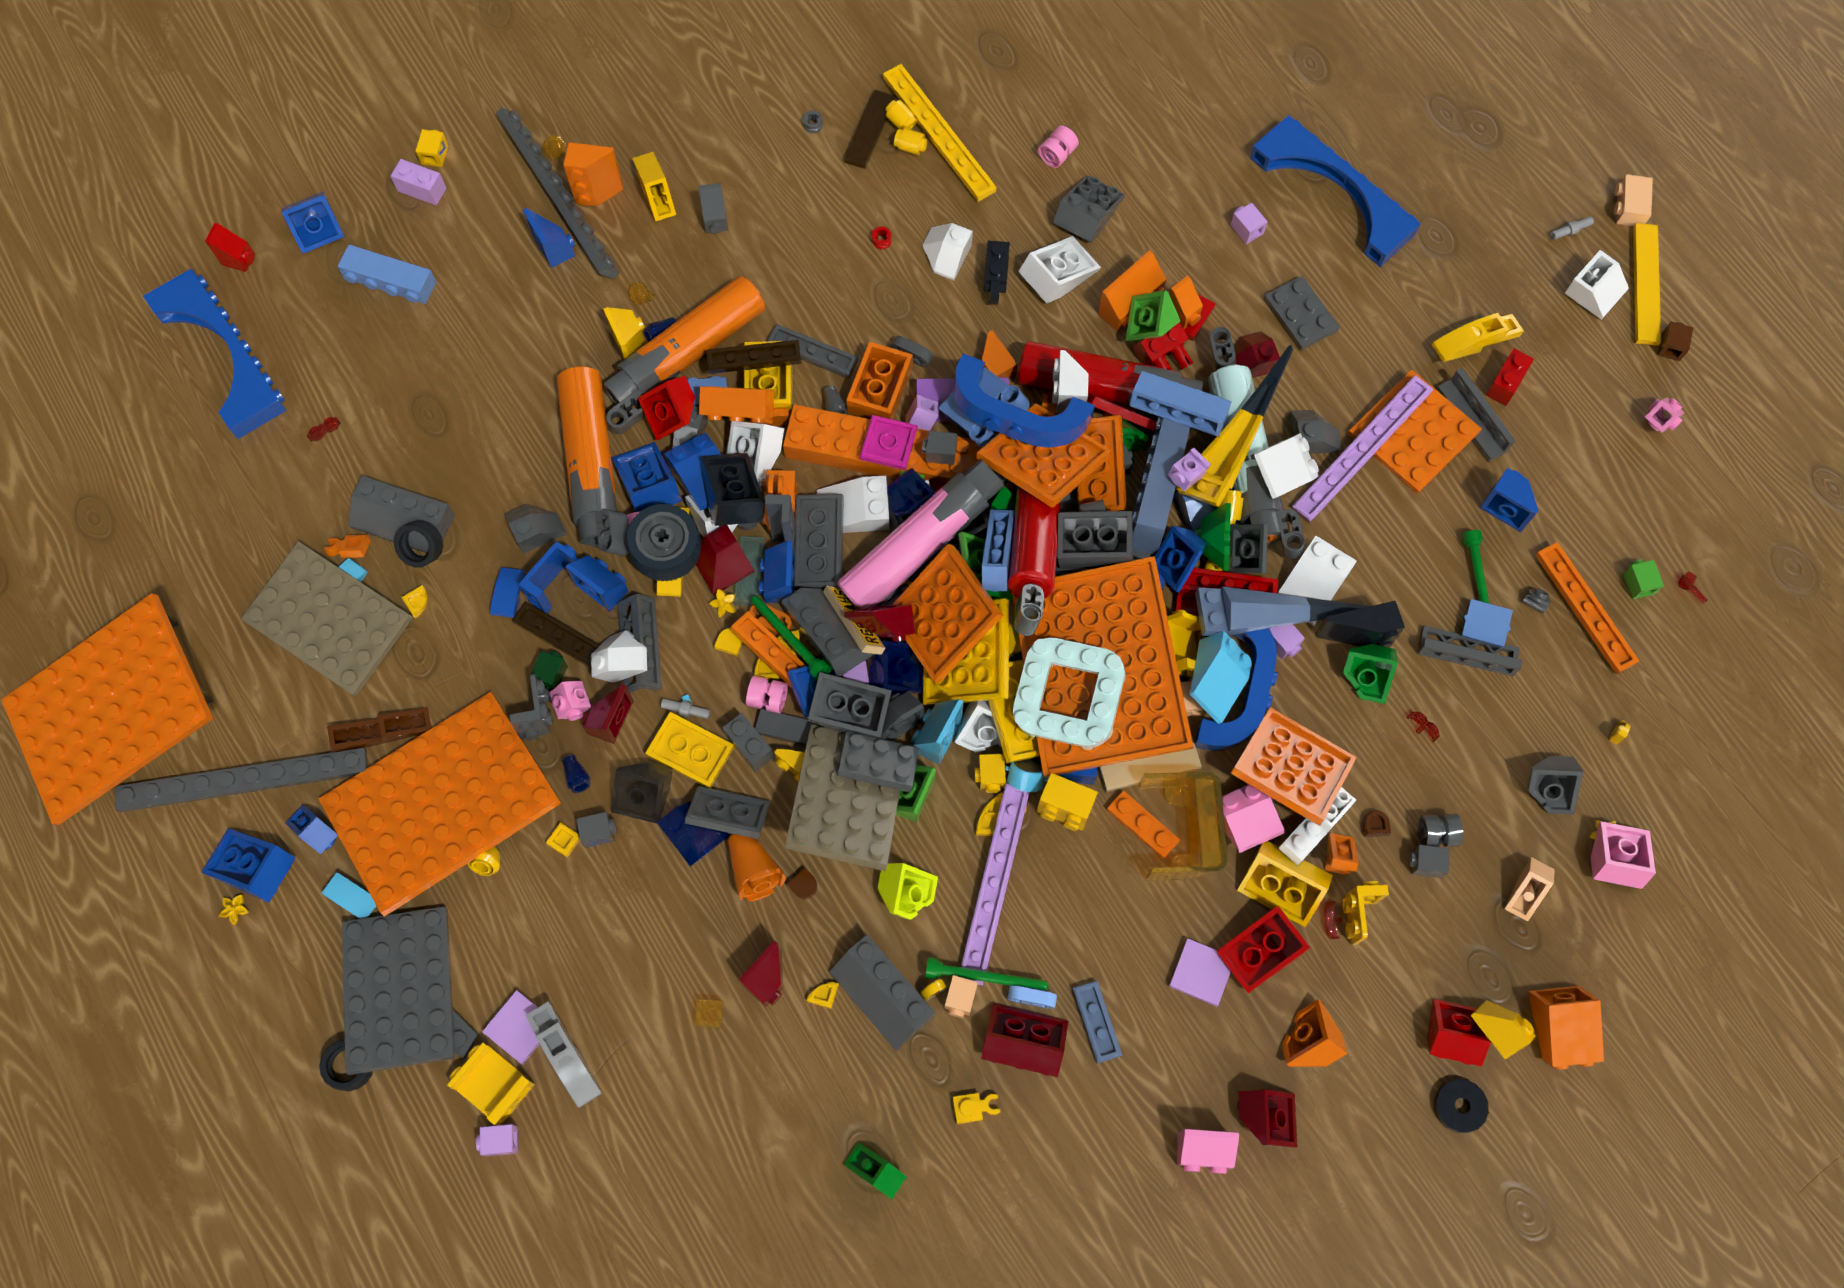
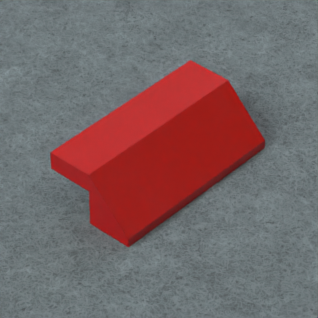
(1217, 579)

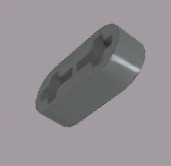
(921, 355)

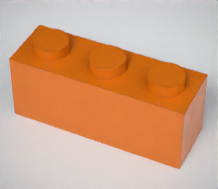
(736, 403)

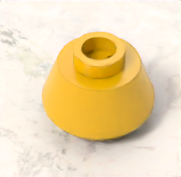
(486, 863)

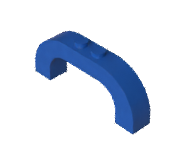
(1014, 421)
(1225, 736)

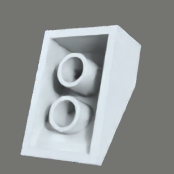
(1058, 268)
(759, 441)
(1287, 465)
(863, 503)
(1318, 572)

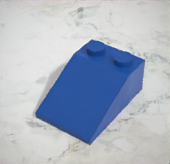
(687, 467)
(646, 477)
(249, 864)

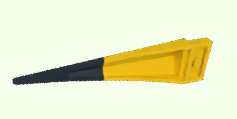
(1231, 447)

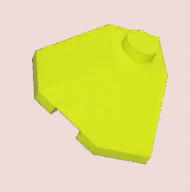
(906, 889)

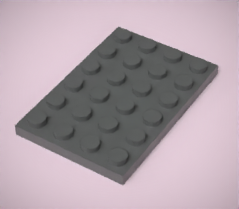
(397, 991)

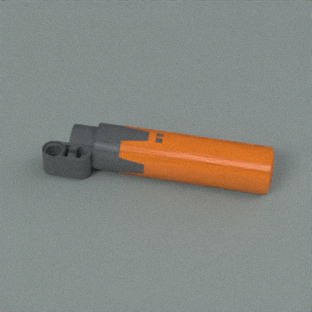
(680, 348)
(590, 461)

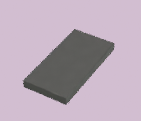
(818, 540)

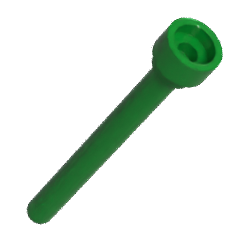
(1473, 540)
(815, 665)
(936, 969)

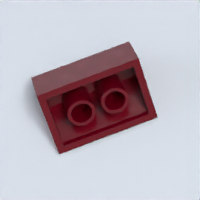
(1025, 1040)

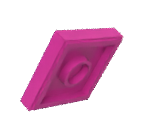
(889, 442)

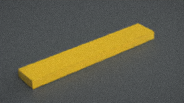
(1646, 284)

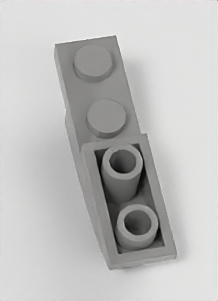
(563, 1054)

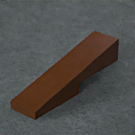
(379, 731)

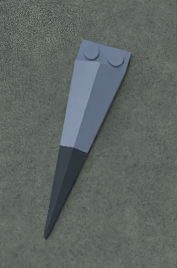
(1250, 610)

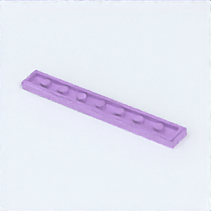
(1362, 449)
(995, 880)

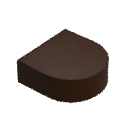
(1376, 824)
(803, 885)

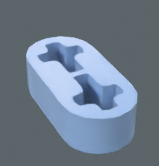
(1032, 997)

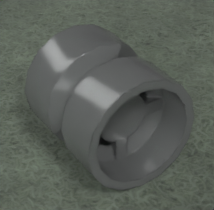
(1443, 830)

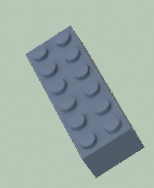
(1156, 486)

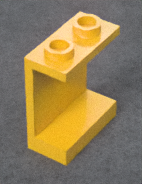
(1182, 632)
(490, 1083)

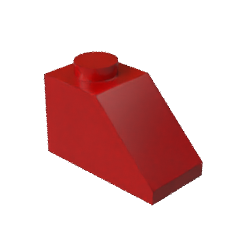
(229, 248)

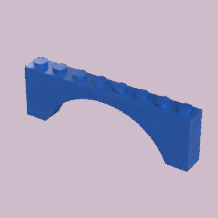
(1385, 220)
(251, 395)

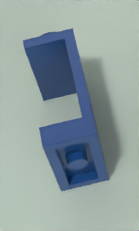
(544, 573)

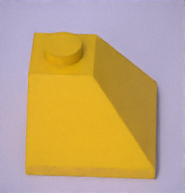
(625, 330)
(1503, 1028)

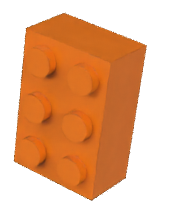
(879, 382)

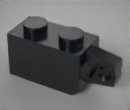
(996, 269)

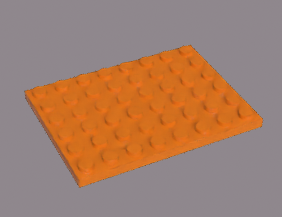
(1125, 613)
(106, 709)
(438, 803)

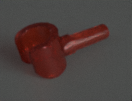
(1687, 583)

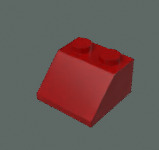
(668, 406)
(1456, 1034)

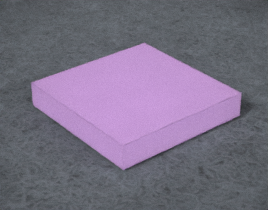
(1200, 973)
(512, 1029)

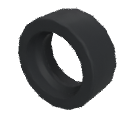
(406, 553)
(327, 1073)

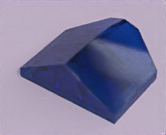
(908, 493)

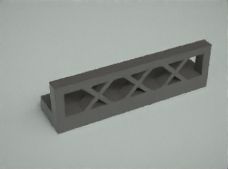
(1463, 397)
(781, 518)
(644, 625)
(1466, 654)

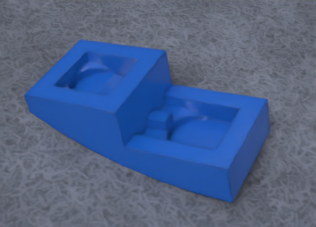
(506, 592)

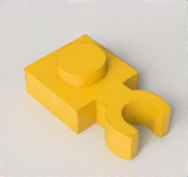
(970, 1107)

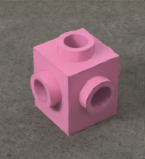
(1658, 420)
(570, 700)

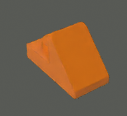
(1341, 854)

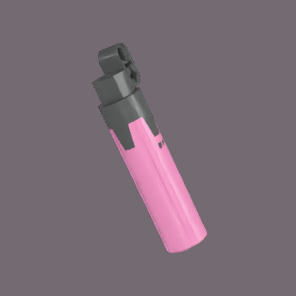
(921, 536)

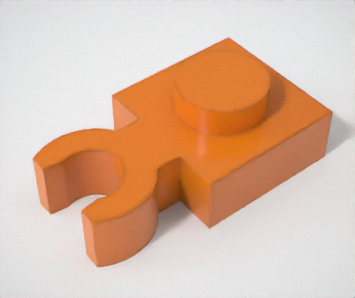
(351, 547)

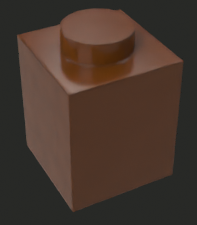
(1675, 341)

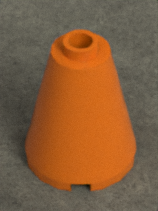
(753, 868)

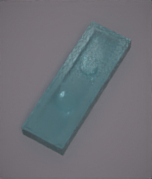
(749, 586)

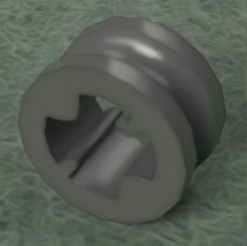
(812, 115)

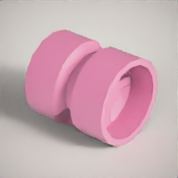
(1058, 146)
(758, 694)

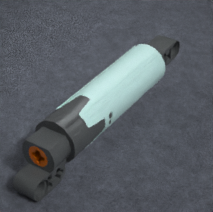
(1236, 385)

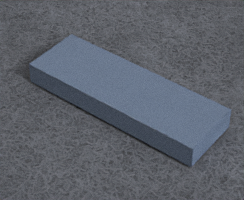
(1097, 1022)

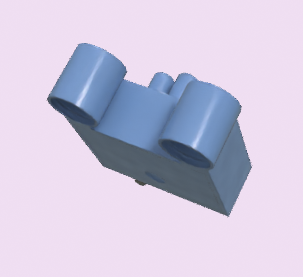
(993, 387)

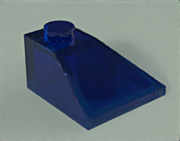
(897, 669)
(689, 840)

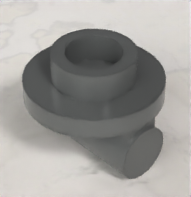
(1537, 599)

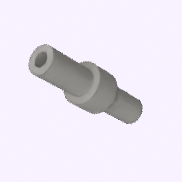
(1572, 228)
(685, 708)

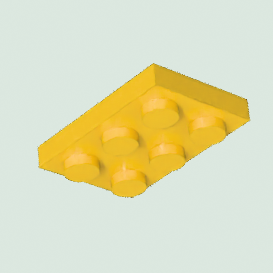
(690, 750)

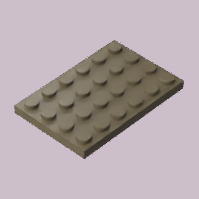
(327, 618)
(839, 814)

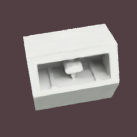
(1598, 285)
(1069, 381)

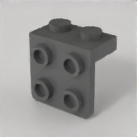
(536, 722)

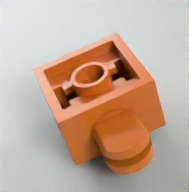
(779, 483)

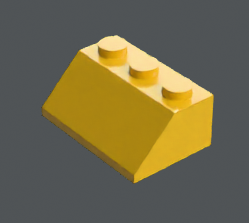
(1280, 882)

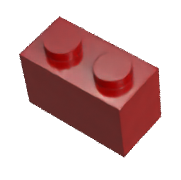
(1509, 377)

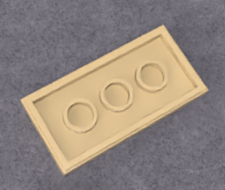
(1131, 772)

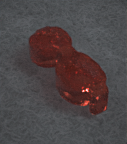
(329, 425)
(1422, 720)
(1330, 921)

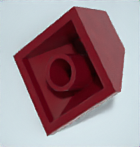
(722, 560)
(885, 620)
(608, 715)
(765, 976)
(1269, 1116)

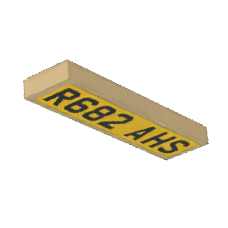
(865, 639)

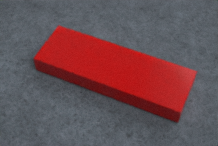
(1124, 412)

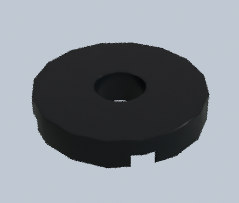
(1472, 1095)

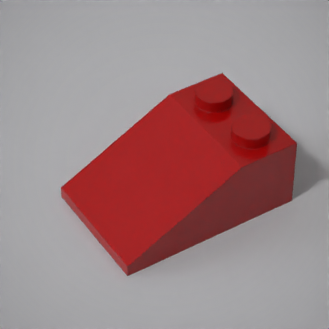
(1263, 949)

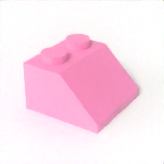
(1250, 818)
(1622, 855)
(1207, 1150)

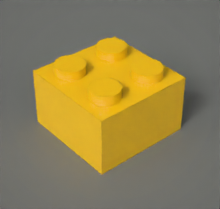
(1066, 802)

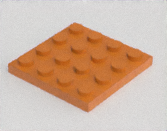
(1425, 440)
(1044, 471)
(948, 612)
(1294, 766)

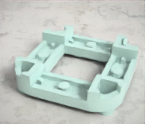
(1059, 727)

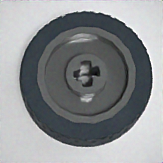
(663, 542)

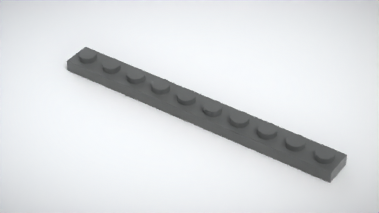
(561, 197)
(240, 780)

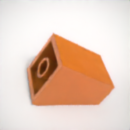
(1568, 1026)

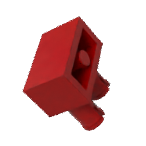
(1155, 349)

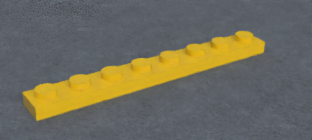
(940, 133)

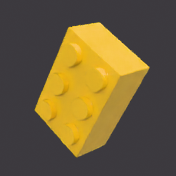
(775, 378)

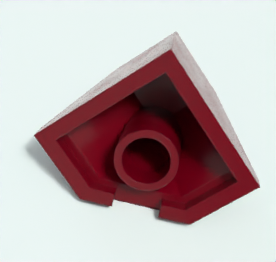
(1257, 353)

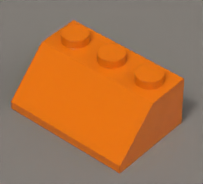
(592, 173)
(1141, 278)

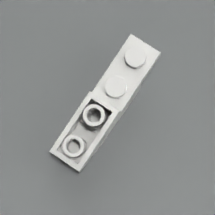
(1309, 834)

